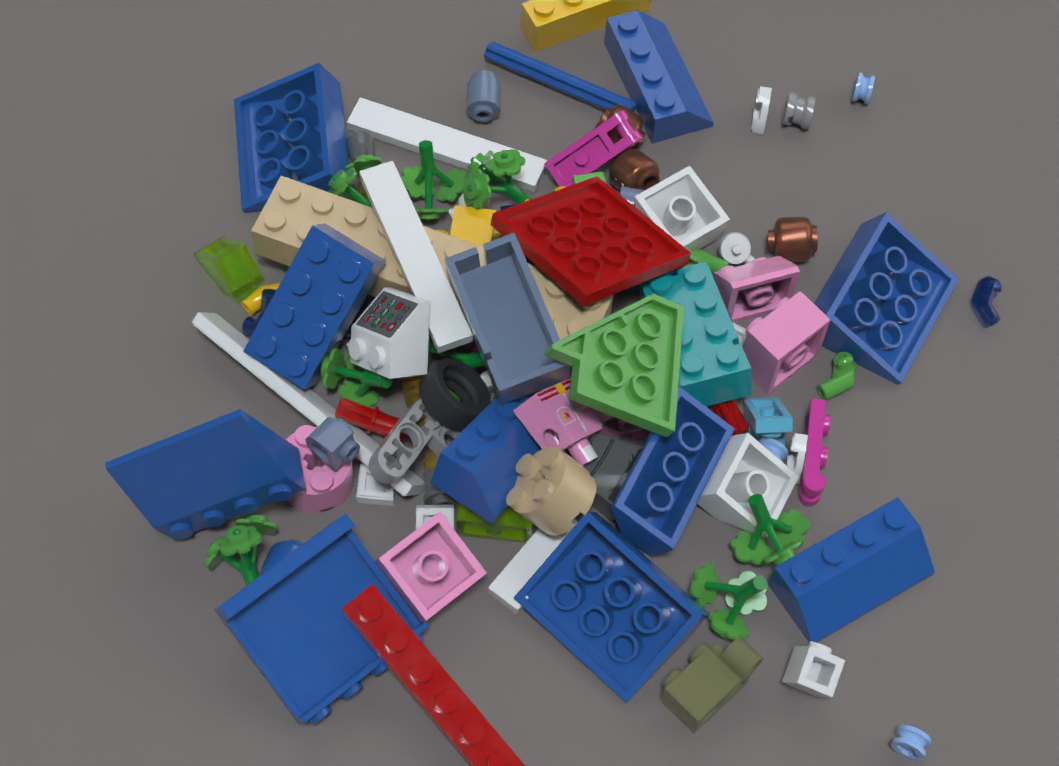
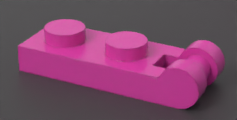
(593, 150)
(816, 426)

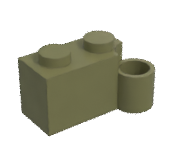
(709, 681)

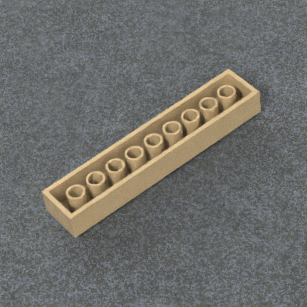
(298, 206)

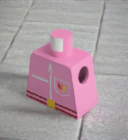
(560, 422)

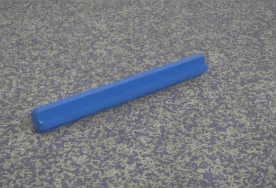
(555, 77)

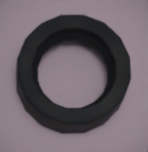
(443, 404)

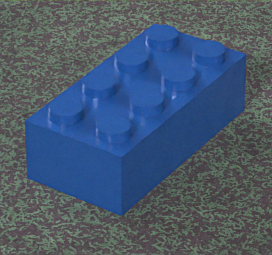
(314, 305)

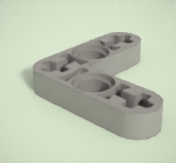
(429, 434)

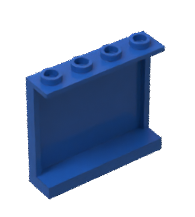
(295, 624)

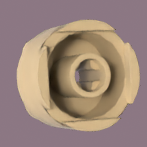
(551, 490)

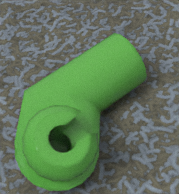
(700, 256)
(842, 377)

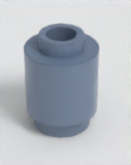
(483, 96)

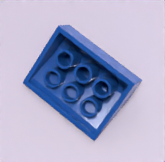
(290, 132)
(884, 298)
(209, 474)
(611, 605)

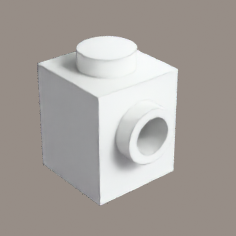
(813, 670)

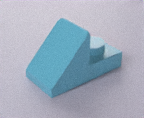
(767, 418)

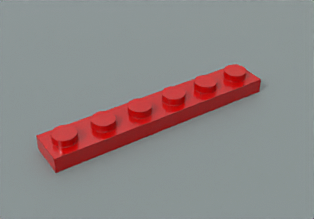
(427, 681)

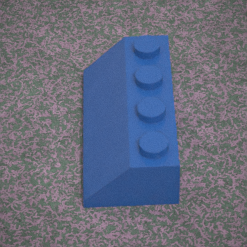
(655, 76)
(483, 459)
(670, 477)
(853, 571)

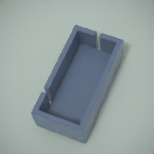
(506, 318)

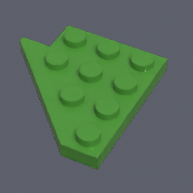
(628, 363)

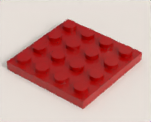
(590, 240)

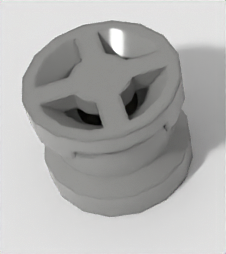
(799, 110)

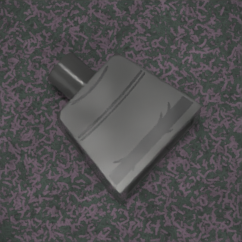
(609, 470)

